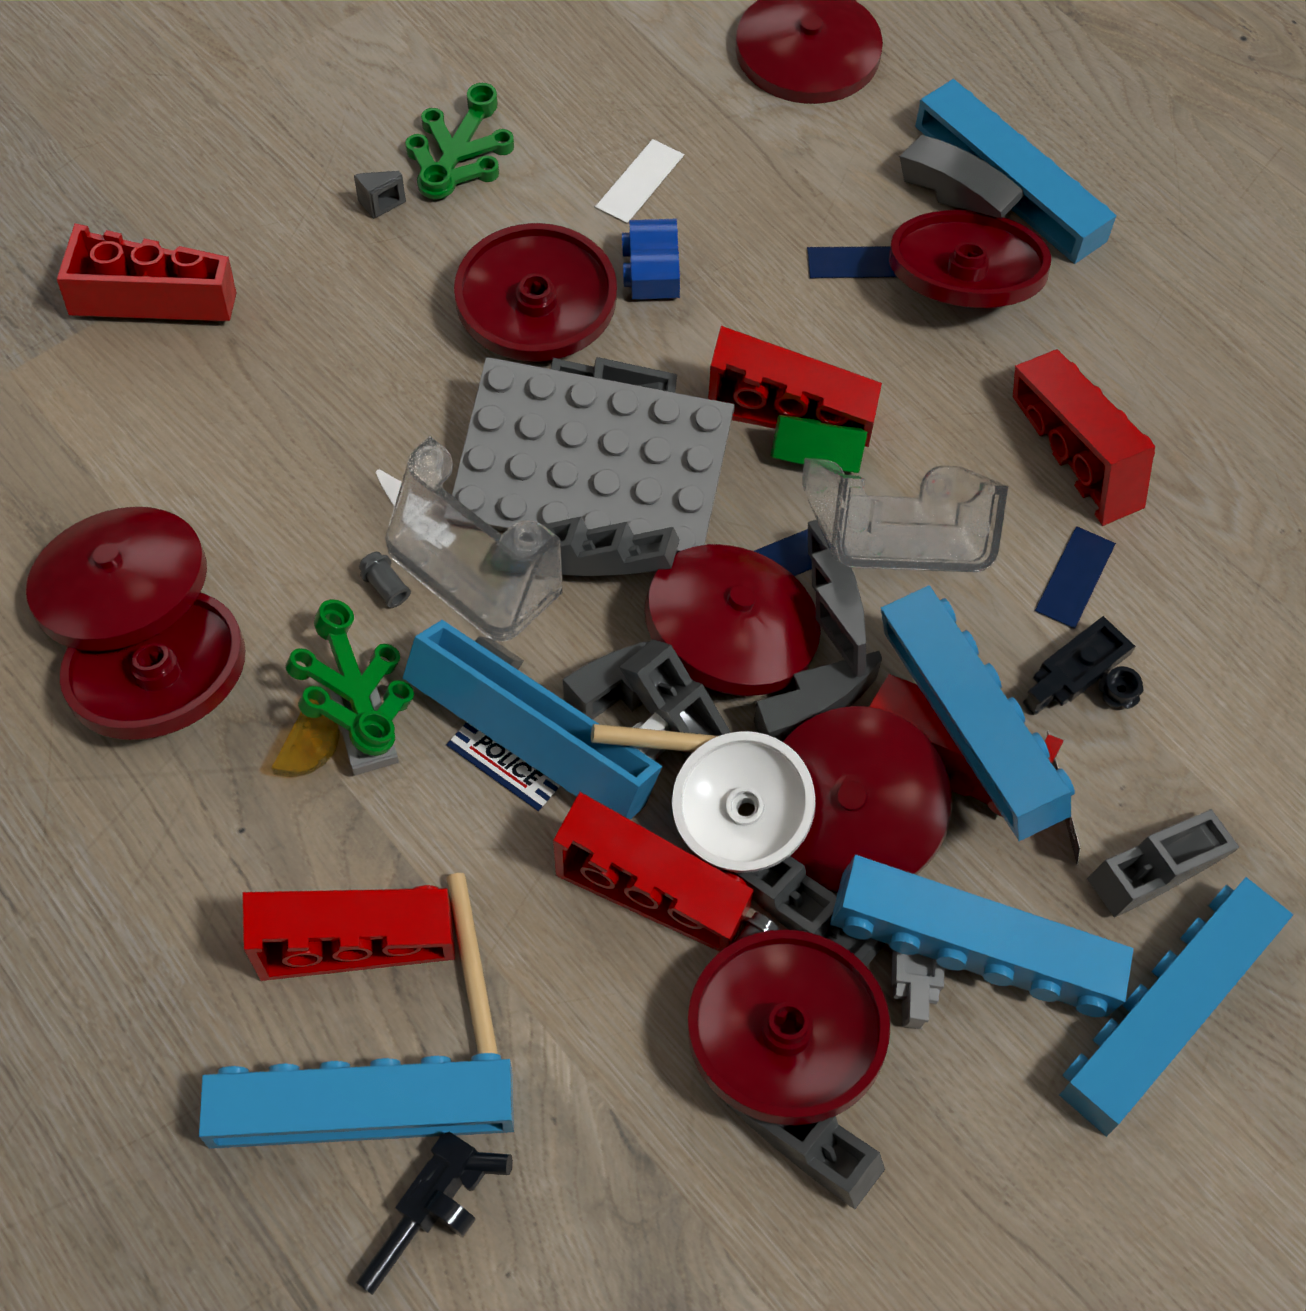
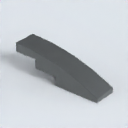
(612, 548)
(837, 601)
(803, 905)

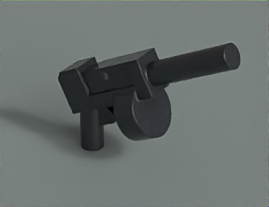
(432, 1200)

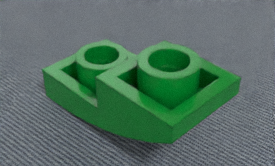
(809, 438)

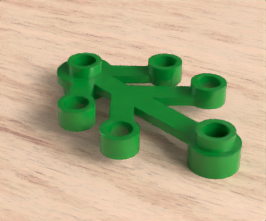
(440, 178)
(368, 729)

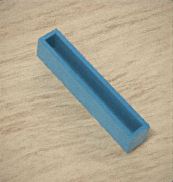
(1051, 200)
(977, 713)
(528, 720)
(982, 937)
(1175, 1006)
(356, 1102)

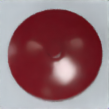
(809, 48)
(969, 258)
(535, 292)
(116, 578)
(733, 619)
(160, 681)
(875, 792)
(788, 1027)

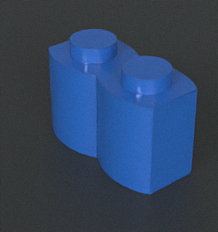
(653, 257)

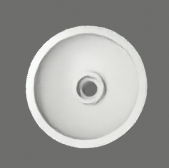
(739, 771)

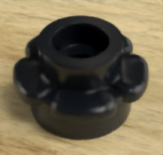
(1128, 680)

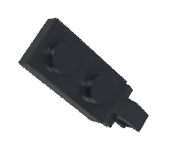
(1078, 665)

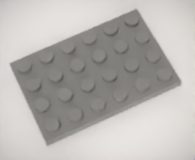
(591, 448)

